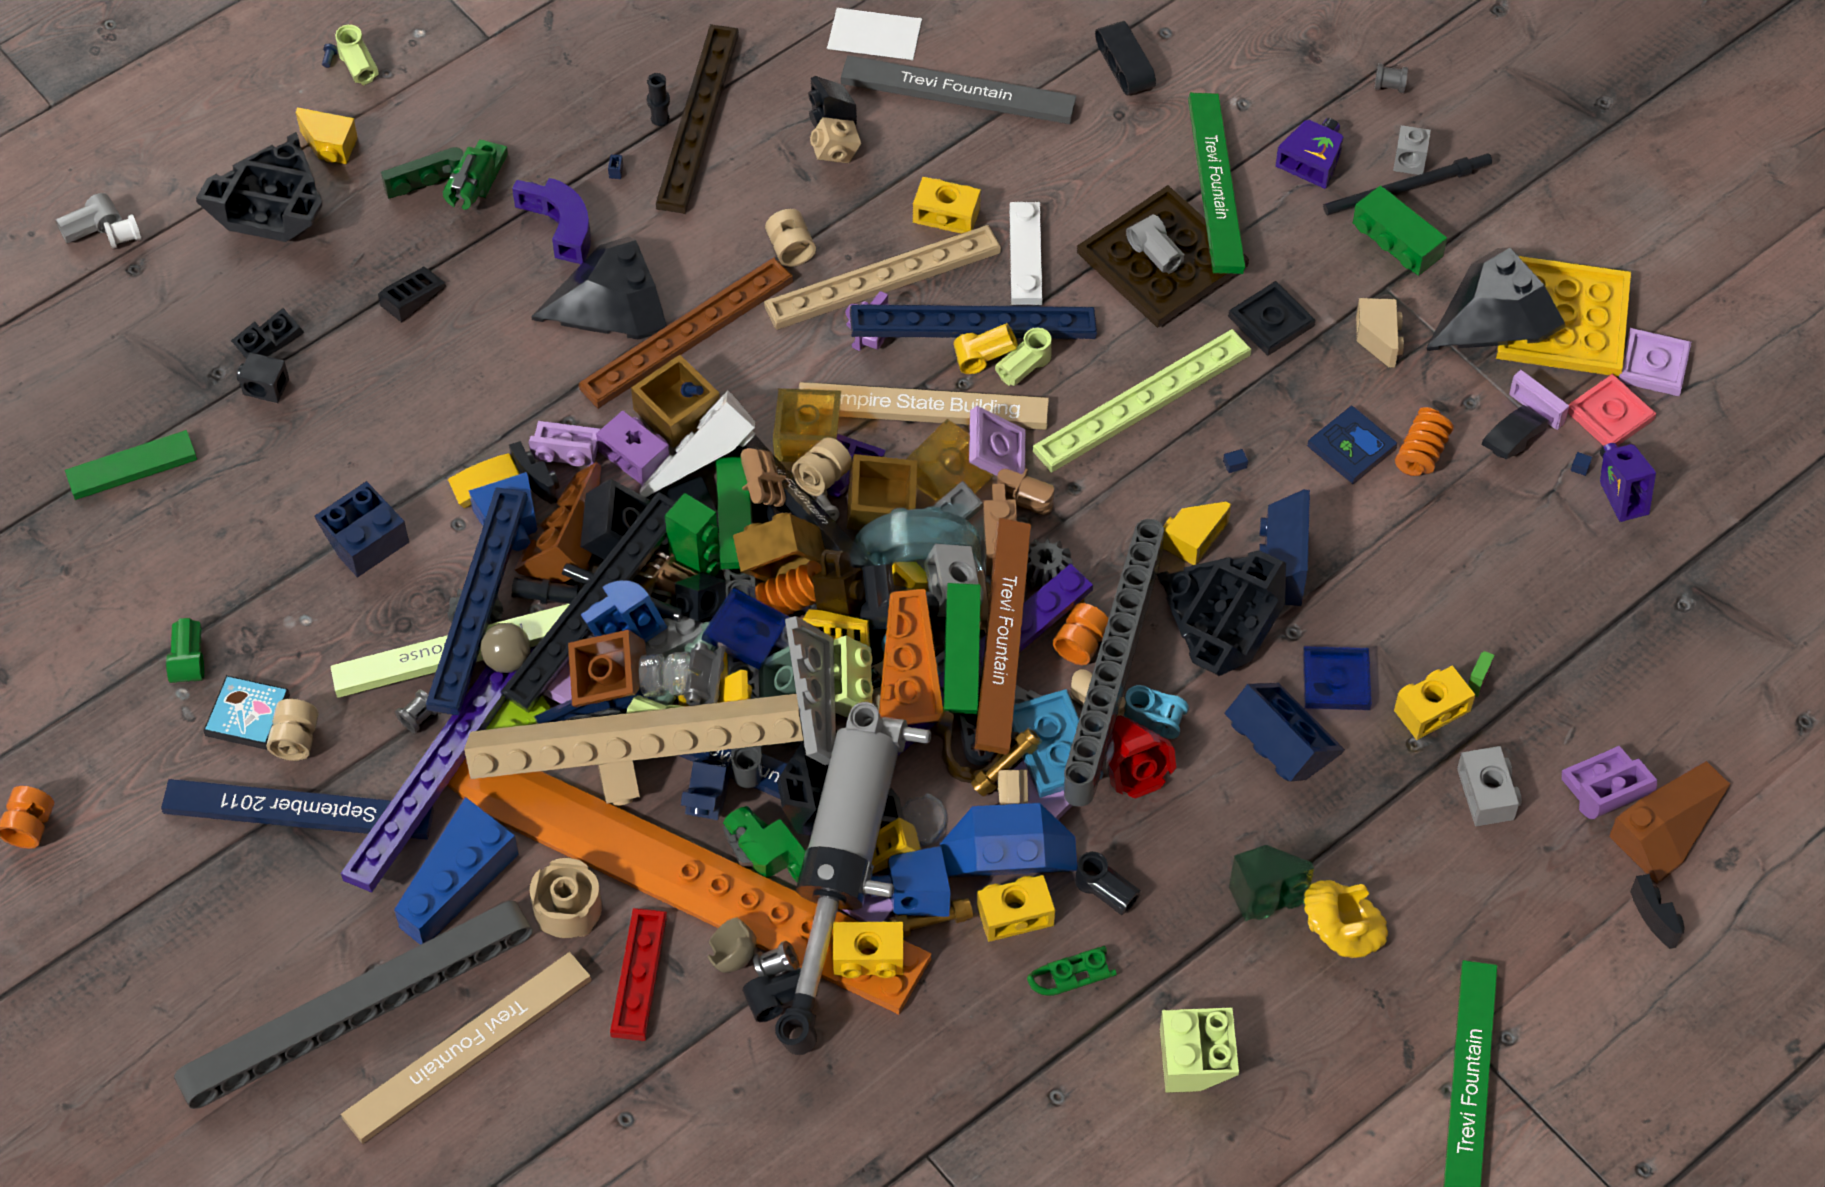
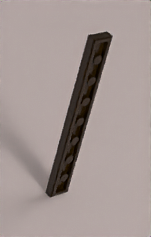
(697, 119)

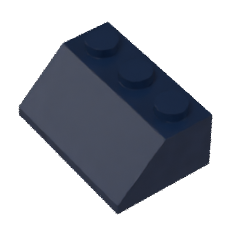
(1287, 540)
(1282, 731)

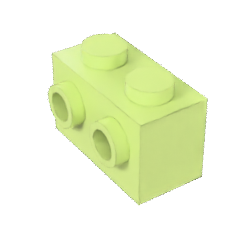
(851, 674)

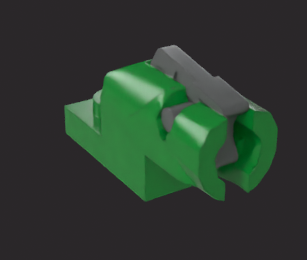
(475, 173)
(763, 846)

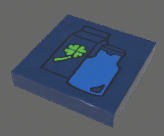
(1352, 444)

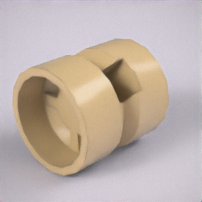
(790, 237)
(822, 466)
(292, 729)

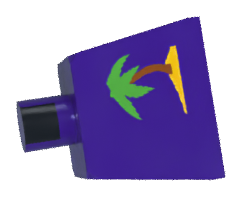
(1312, 151)
(1627, 481)

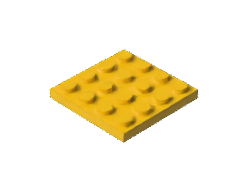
(1595, 318)

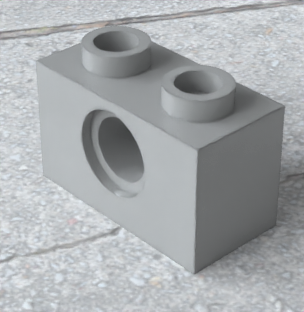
(950, 565)
(1487, 803)

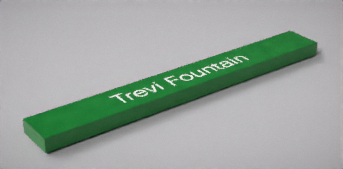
(1216, 183)
(1470, 1075)

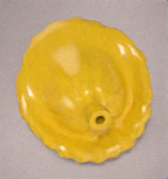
(1345, 918)

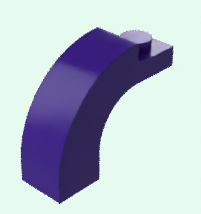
(566, 207)

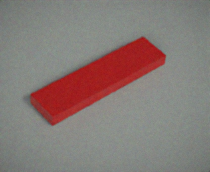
(638, 974)

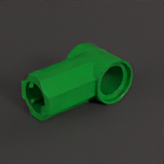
(186, 658)

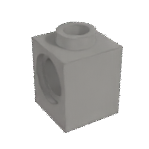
(1411, 150)

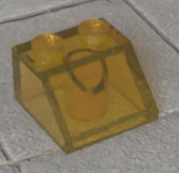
(804, 420)
(945, 462)

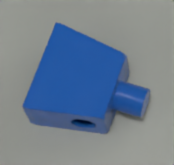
(482, 497)
(918, 883)

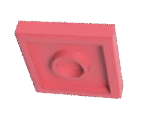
(1611, 411)

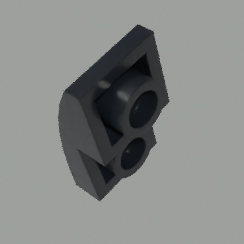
(269, 337)
(1512, 433)
(540, 480)
(1658, 917)

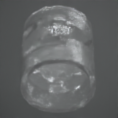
(662, 675)

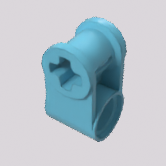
(1156, 710)

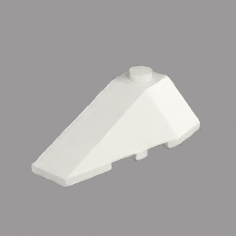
(719, 433)

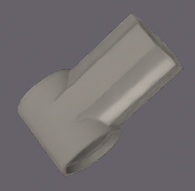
(88, 219)
(1152, 238)

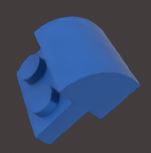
(625, 609)

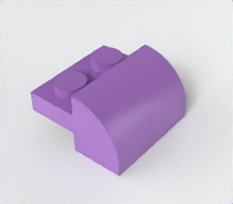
(1608, 782)

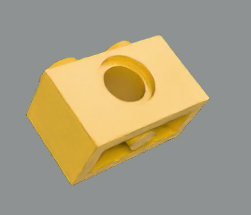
(946, 205)
(1424, 716)
(1003, 921)
(853, 937)

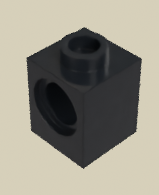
(263, 377)
(700, 595)

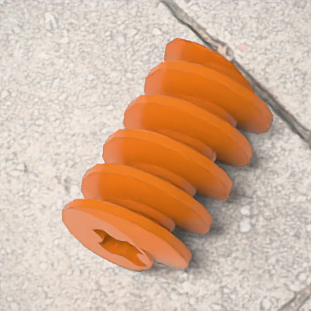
(1424, 442)
(790, 590)

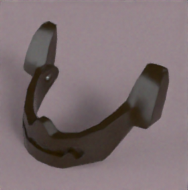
(963, 774)

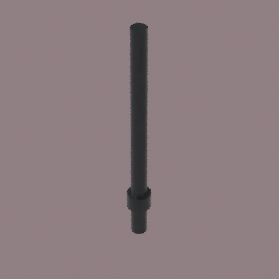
(1460, 167)

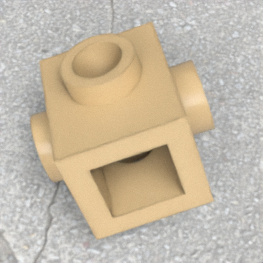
(835, 140)

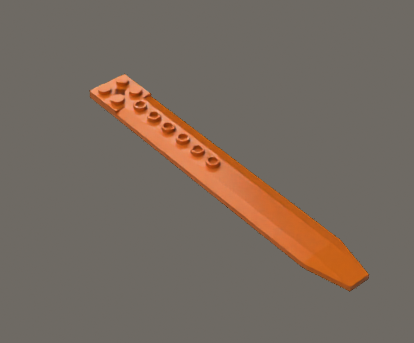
(671, 870)

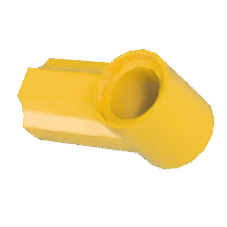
(975, 350)

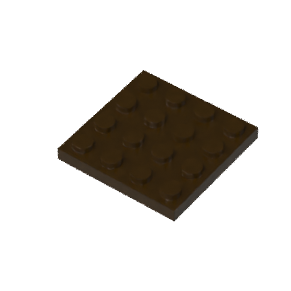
(1136, 276)

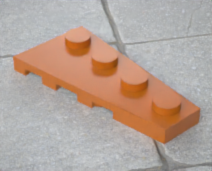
(909, 668)

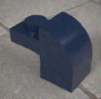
(707, 788)

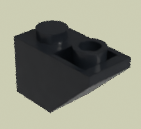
(830, 101)

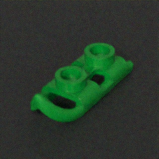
(1064, 972)

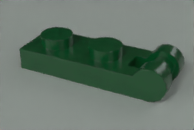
(420, 172)

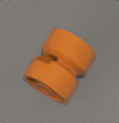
(1080, 635)
(25, 817)

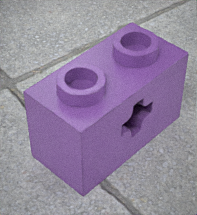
(632, 446)

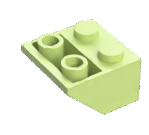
(1198, 1048)

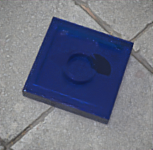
(745, 628)
(1336, 678)

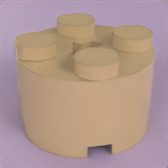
(566, 898)

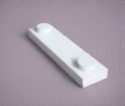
(1025, 253)

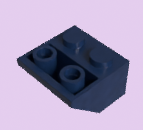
(362, 528)

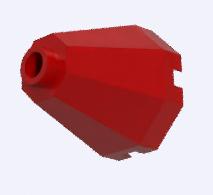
(1138, 758)

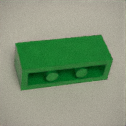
(1399, 230)
(693, 535)

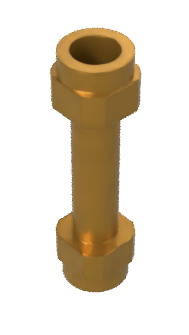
(1026, 742)
(959, 910)

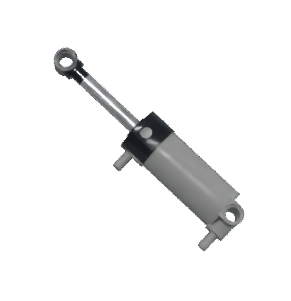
(842, 846)

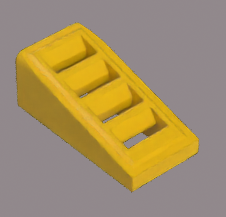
(830, 620)
(902, 839)

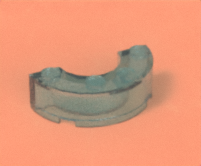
(913, 533)

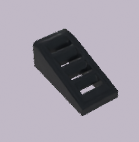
(403, 309)

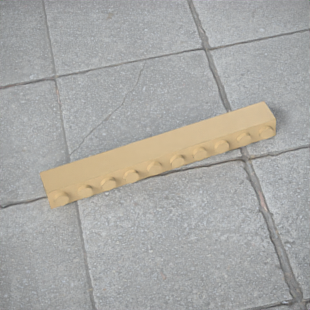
(634, 736)

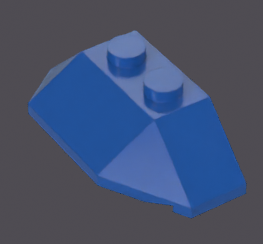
(1008, 842)

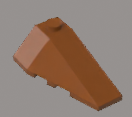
(562, 532)
(1668, 821)

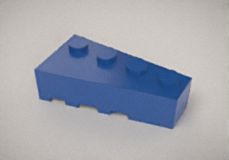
(455, 872)

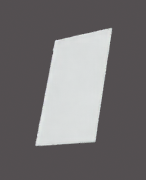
(874, 33)

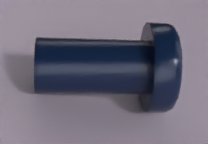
(330, 50)
(689, 389)

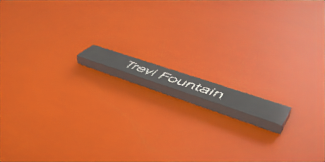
(958, 89)

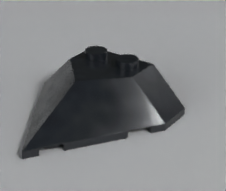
(265, 193)
(608, 294)
(1496, 305)
(1226, 607)
(801, 791)

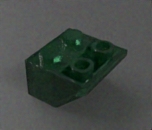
(1268, 881)

